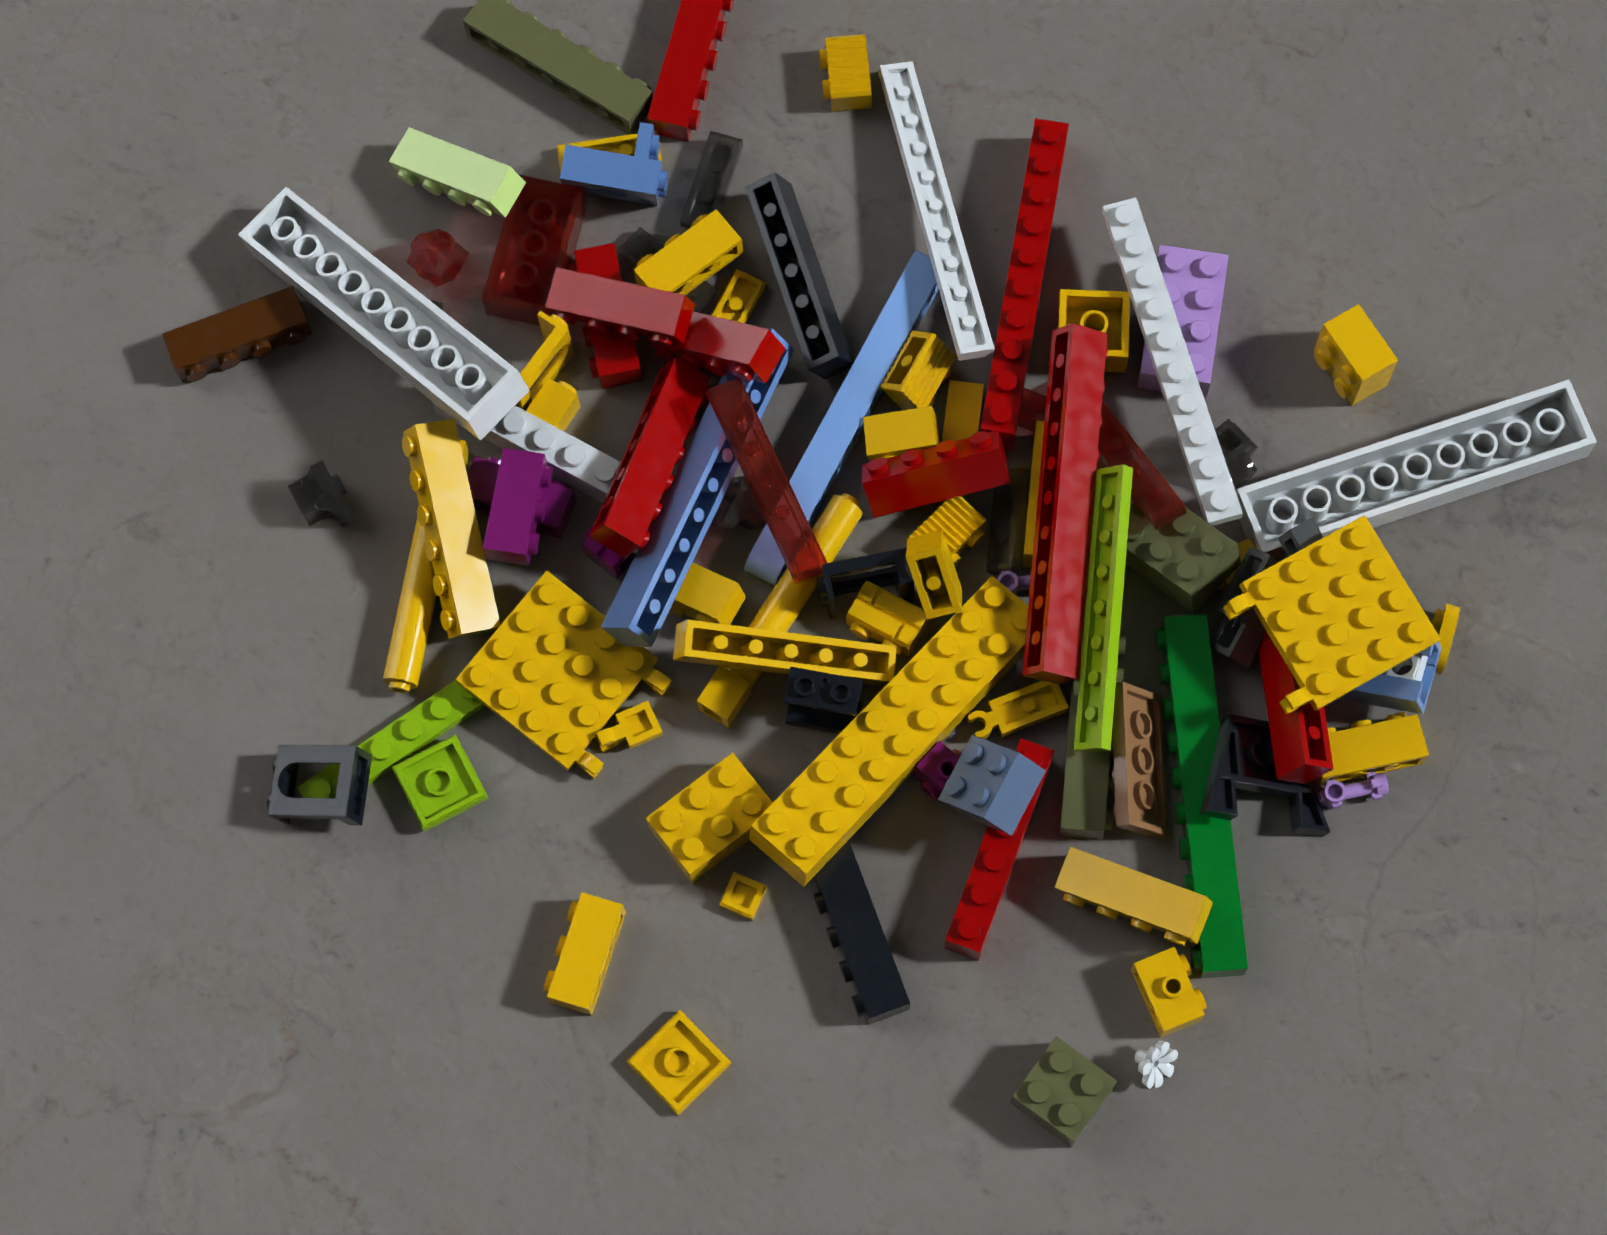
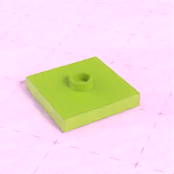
(440, 783)

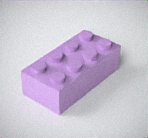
(1196, 292)

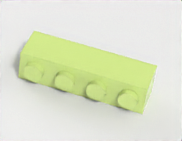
(456, 172)

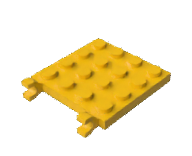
(1337, 614)
(558, 673)

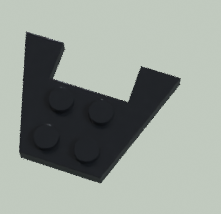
(1246, 762)

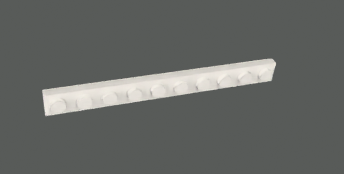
(936, 211)
(1172, 362)

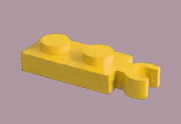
(1021, 709)

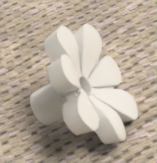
(1155, 1063)

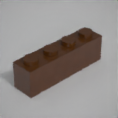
(237, 334)

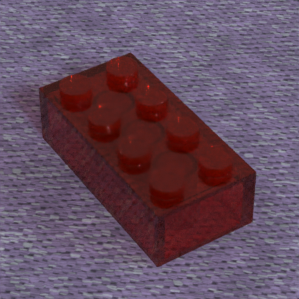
(533, 242)

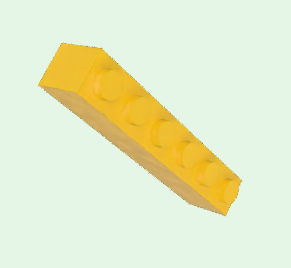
(450, 528)
(778, 651)

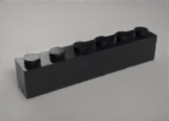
(799, 276)
(860, 938)

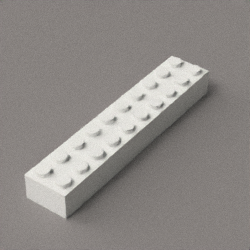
(384, 313)
(1421, 467)

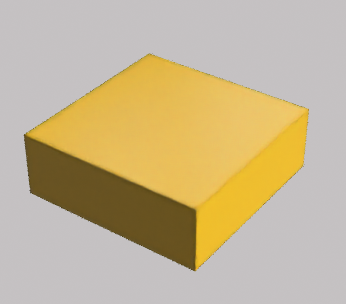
(743, 896)

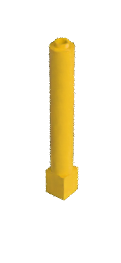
(413, 614)
(732, 686)

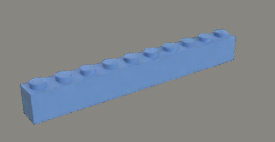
(682, 522)

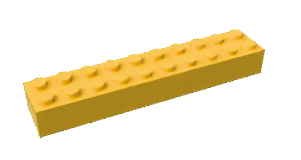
(893, 733)

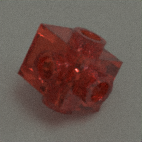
(436, 257)

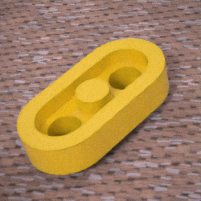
(1445, 624)

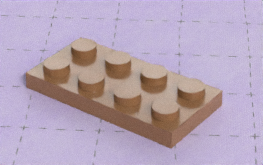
(1139, 761)

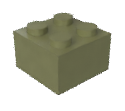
(1063, 1091)

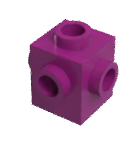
(936, 769)

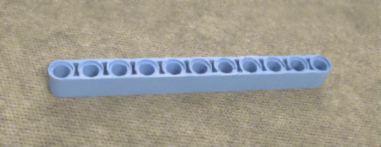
(852, 402)

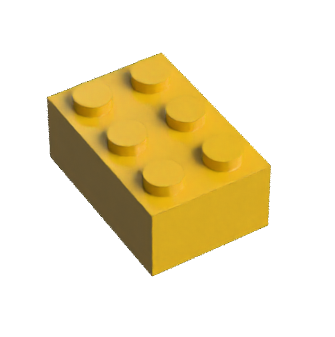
(709, 817)

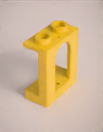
(556, 338)

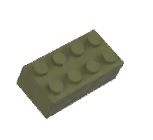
(1181, 558)

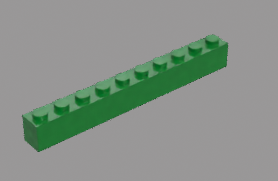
(1206, 839)

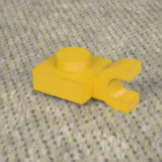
(634, 726)

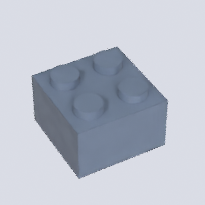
(992, 785)

